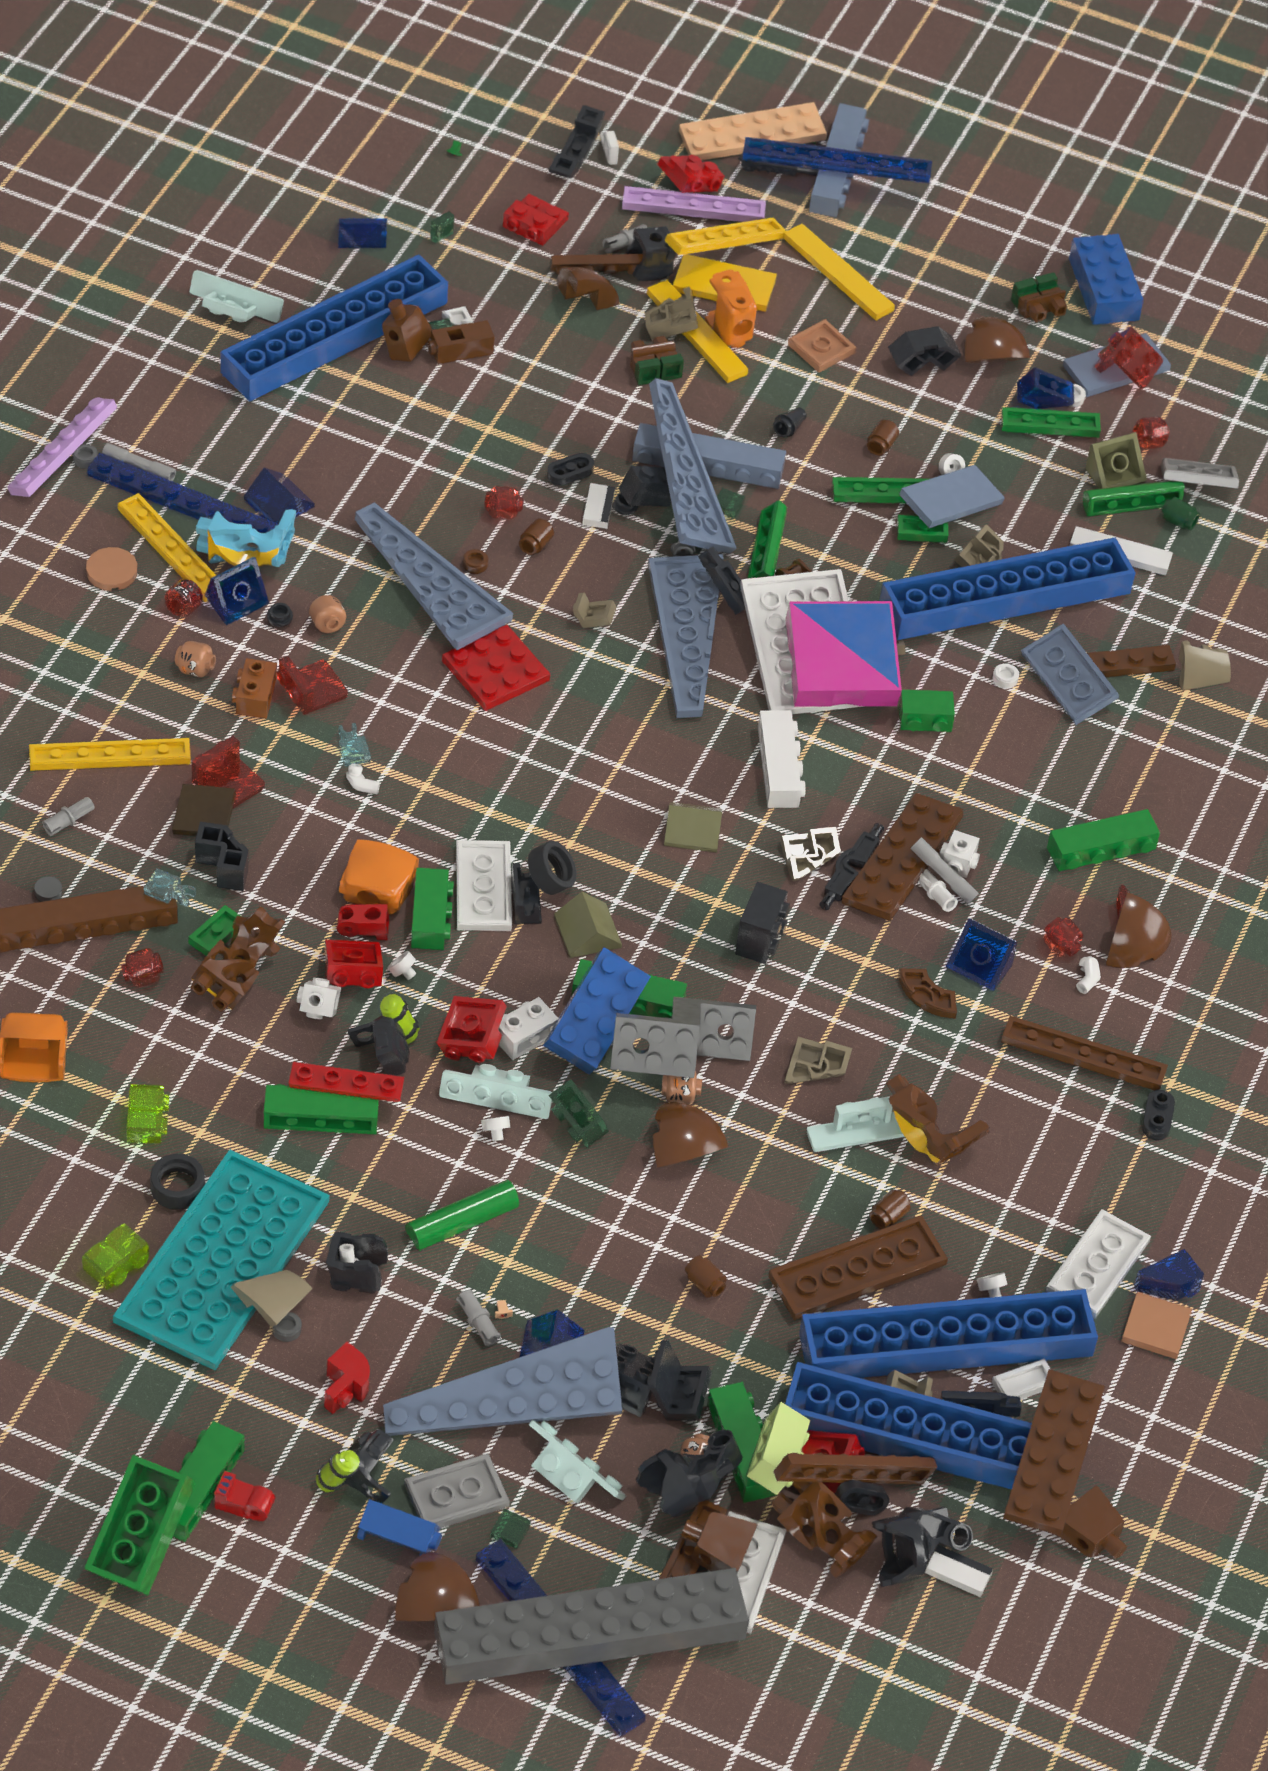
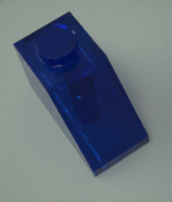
(1044, 390)
(1171, 1277)

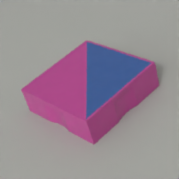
(843, 653)

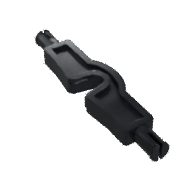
(855, 856)

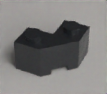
(920, 346)
(218, 847)

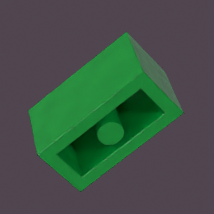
(926, 710)

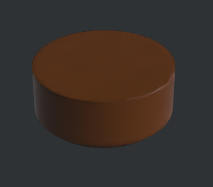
(475, 561)

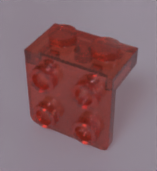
(1131, 355)
(311, 685)
(224, 768)

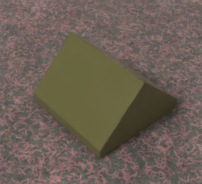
(1116, 462)
(693, 827)
(586, 926)

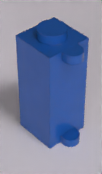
(399, 1528)

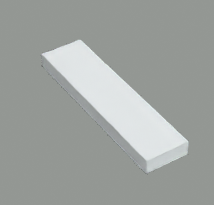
(1138, 554)

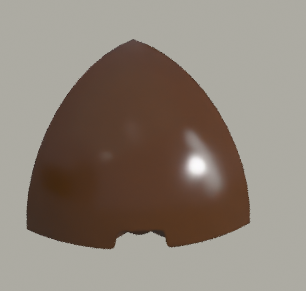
(583, 281)
(994, 340)
(1139, 934)
(685, 1134)
(434, 1587)

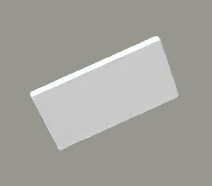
(483, 885)
(1100, 1260)
(758, 1565)

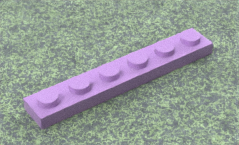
(693, 204)
(62, 447)

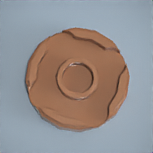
(111, 568)

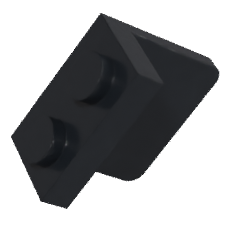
(678, 1388)

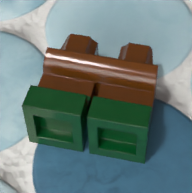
(1039, 297)
(655, 361)

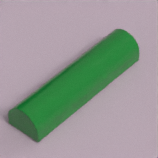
(1131, 497)
(768, 540)
(462, 1214)

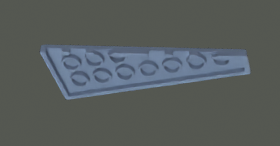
(693, 498)
(447, 595)
(686, 618)
(548, 1385)

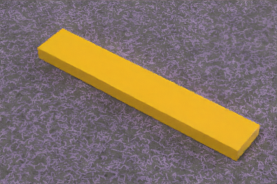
(725, 236)
(839, 271)
(704, 338)
(166, 541)
(109, 754)

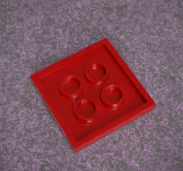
(496, 667)

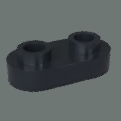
(570, 469)
(1158, 1112)
(863, 1497)

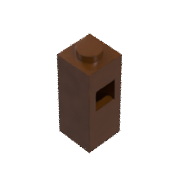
(461, 342)

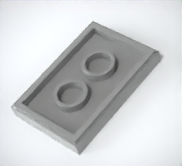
(1199, 472)
(457, 1491)

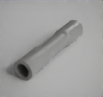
(150, 466)
(956, 882)

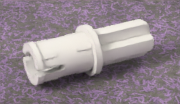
(937, 891)

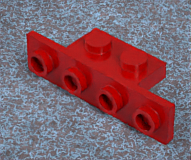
(346, 1082)

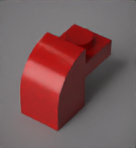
(351, 1377)

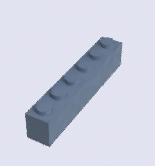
(831, 185)
(720, 456)

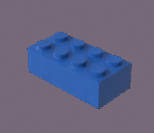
(1106, 279)
(589, 1017)

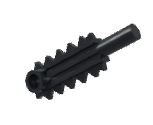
(751, 166)

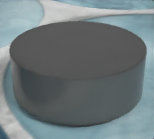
(84, 455)
(48, 889)
(288, 1328)

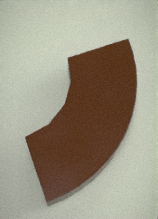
(927, 994)

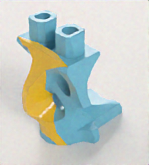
(229, 540)

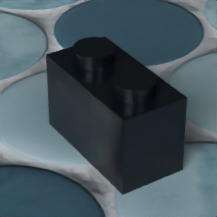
(646, 486)

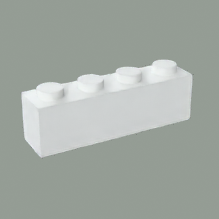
(780, 759)

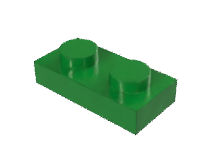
(914, 529)
(214, 929)

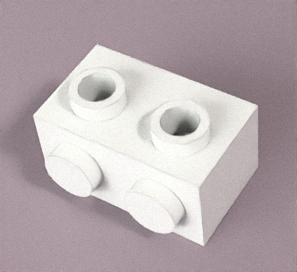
(526, 1027)

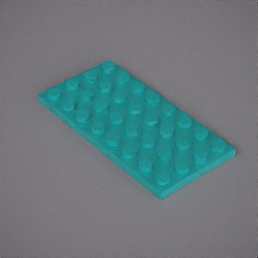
(235, 1230)

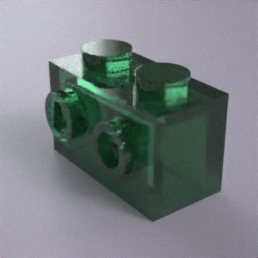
(578, 1113)

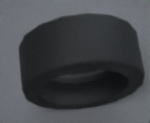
(562, 864)
(176, 1163)

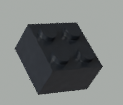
(762, 923)

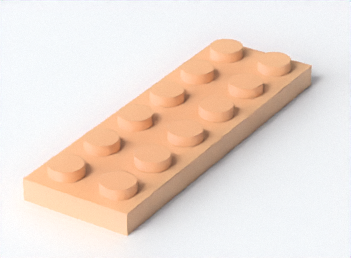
(727, 134)

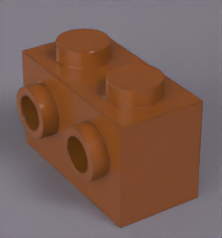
(255, 688)

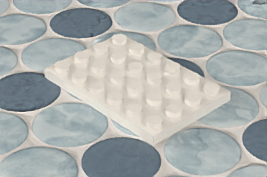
(766, 608)

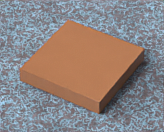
(822, 345)
(1156, 1325)

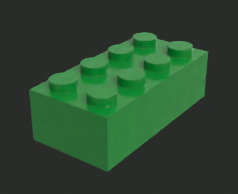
(140, 1525)

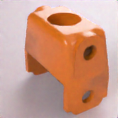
(734, 311)
(378, 875)
(33, 1047)

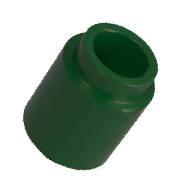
(1180, 513)

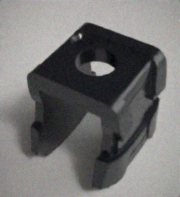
(656, 253)
(363, 1273)

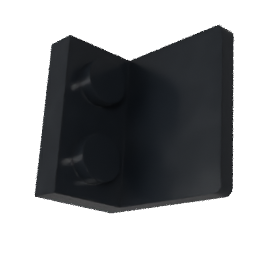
(633, 1378)

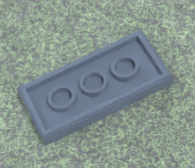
(1084, 373)
(951, 496)
(1069, 674)

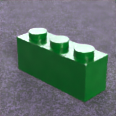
(431, 909)

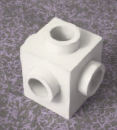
(961, 853)
(328, 996)

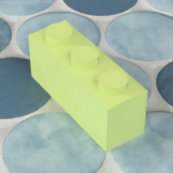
(781, 1434)

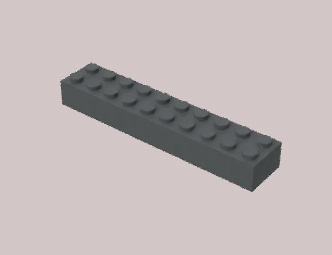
(590, 1626)

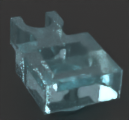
(353, 748)
(168, 886)

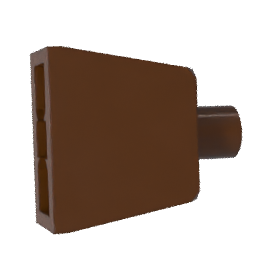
(405, 330)
(1094, 1525)
(720, 1541)

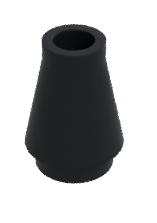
(788, 422)

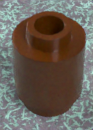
(882, 437)
(536, 536)
(890, 1209)
(706, 1276)

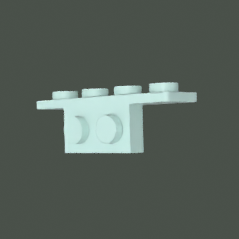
(235, 299)
(496, 1090)
(856, 1125)
(567, 1469)

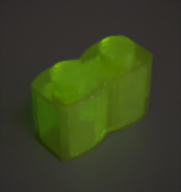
(145, 1113)
(116, 1256)

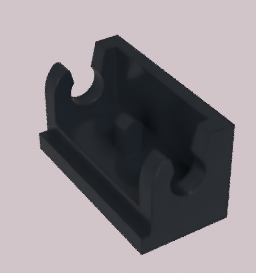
(525, 897)

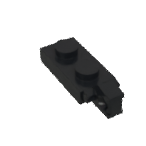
(724, 578)
(987, 1401)

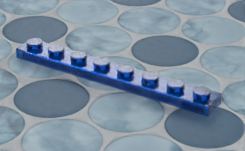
(837, 160)
(170, 493)
(592, 1677)

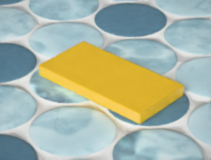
(697, 272)

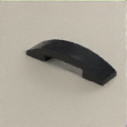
(579, 143)

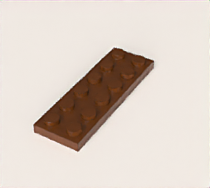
(893, 866)
(857, 1267)
(1054, 1452)

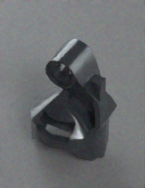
(689, 1478)
(916, 1537)

